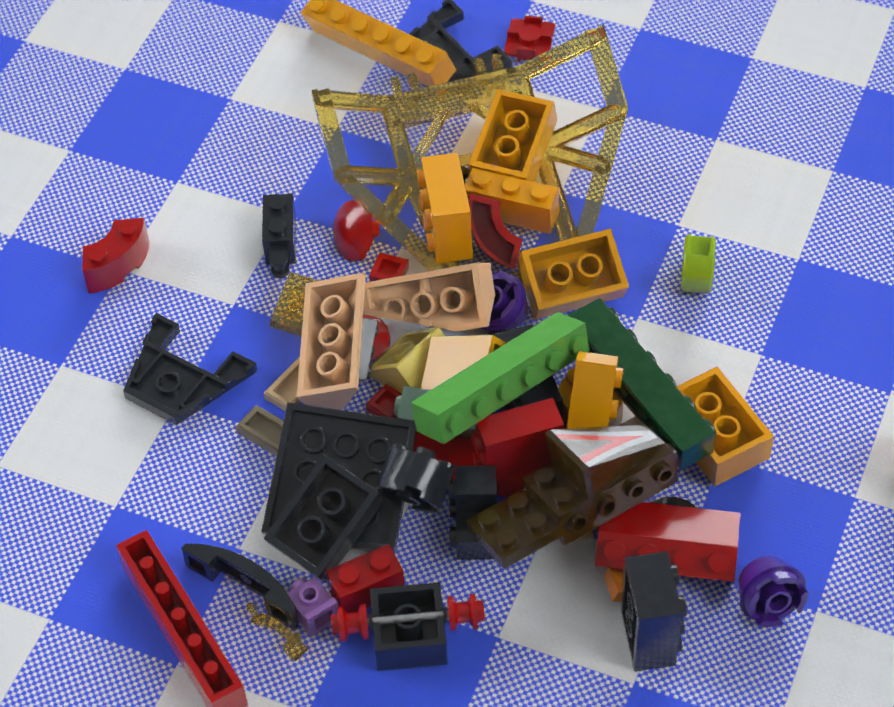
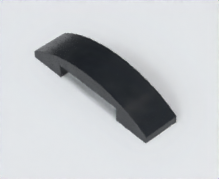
(212, 560)

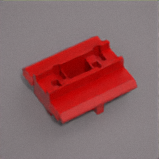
(529, 37)

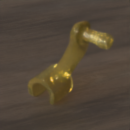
(293, 647)

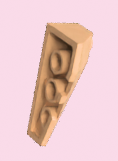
(442, 298)

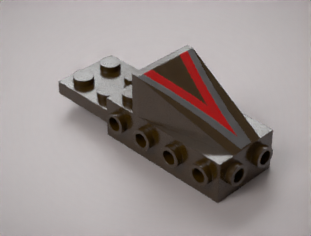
(587, 483)

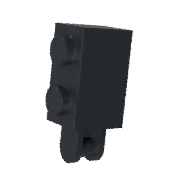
(279, 233)

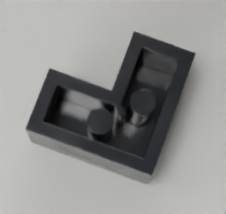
(470, 494)

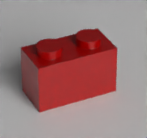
(352, 580)

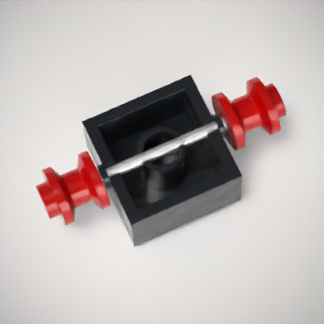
(408, 624)

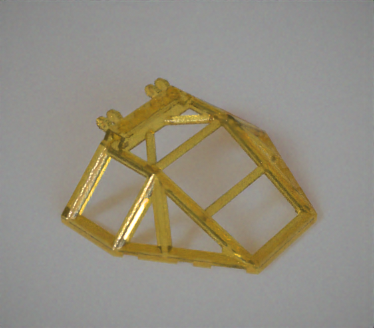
(474, 96)

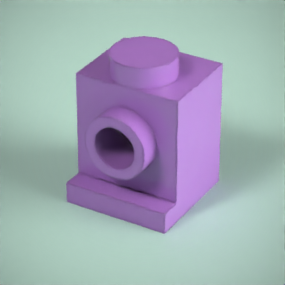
(312, 604)

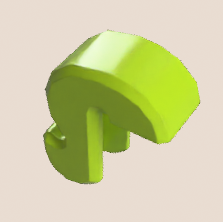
(698, 264)

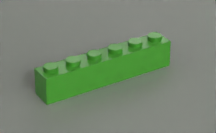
(499, 377)

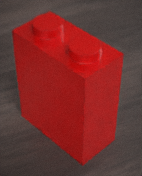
(516, 438)

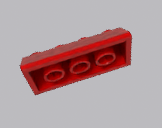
(696, 539)

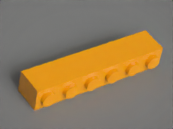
(379, 41)

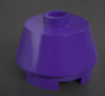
(509, 303)
(771, 590)

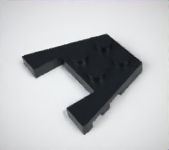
(435, 34)
(173, 385)

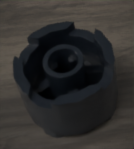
(415, 478)

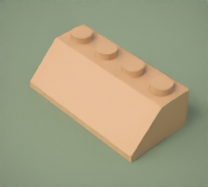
(331, 341)

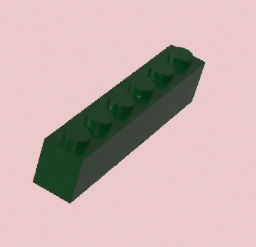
(646, 388)

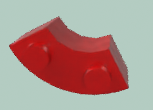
(491, 233)
(115, 255)

